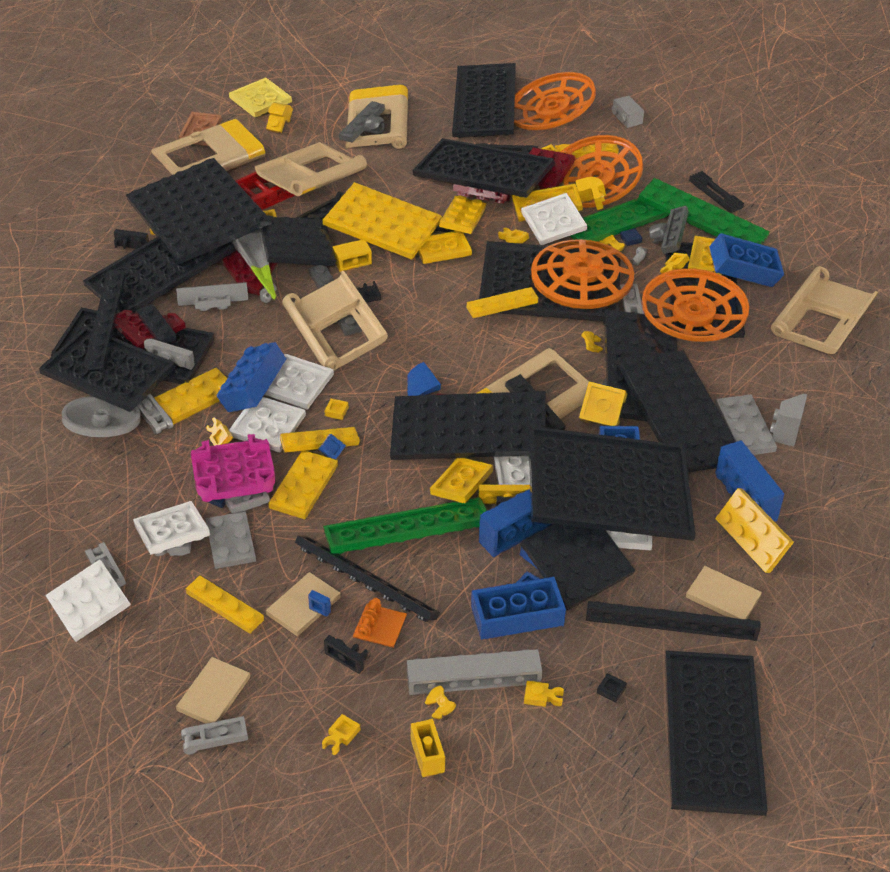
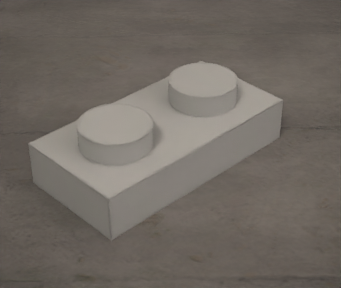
(246, 502)

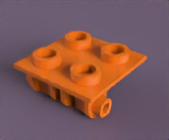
(379, 624)

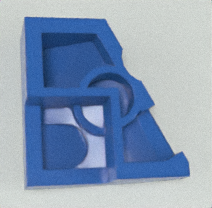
(421, 381)

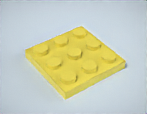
(259, 96)

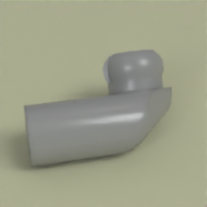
(640, 255)
(265, 296)

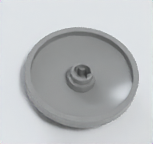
(98, 418)

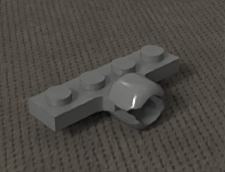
(366, 120)
(670, 233)

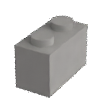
(628, 111)

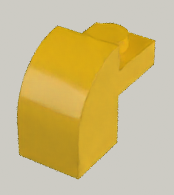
(278, 116)
(591, 188)

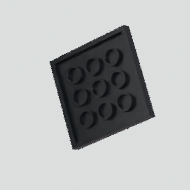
(297, 241)
(579, 559)

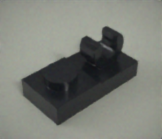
(130, 239)
(370, 293)
(347, 656)

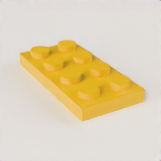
(544, 194)
(463, 214)
(192, 396)
(303, 484)
(754, 530)

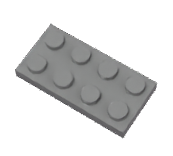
(746, 423)

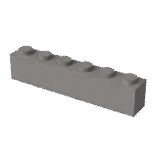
(474, 671)

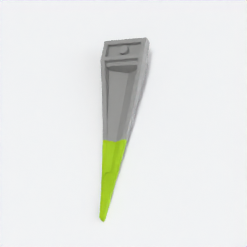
(253, 252)

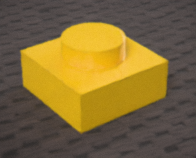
(336, 409)

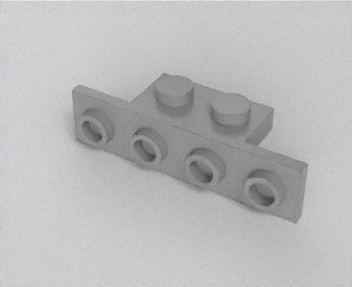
(212, 295)

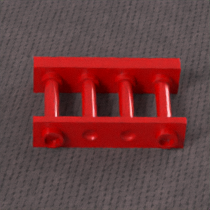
(266, 198)

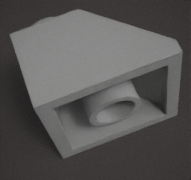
(788, 420)

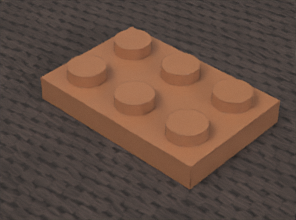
(199, 122)

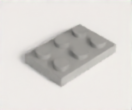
(230, 540)

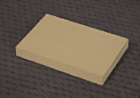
(723, 594)
(293, 607)
(213, 691)

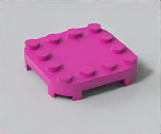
(233, 469)

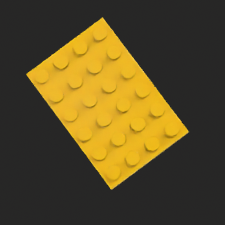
(382, 220)

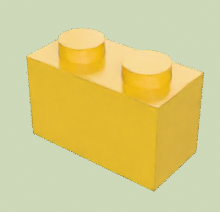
(352, 255)
(427, 748)

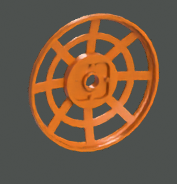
(555, 104)
(605, 169)
(584, 269)
(702, 307)

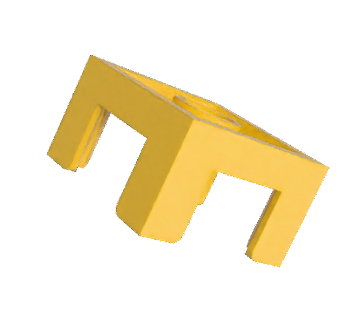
(602, 404)

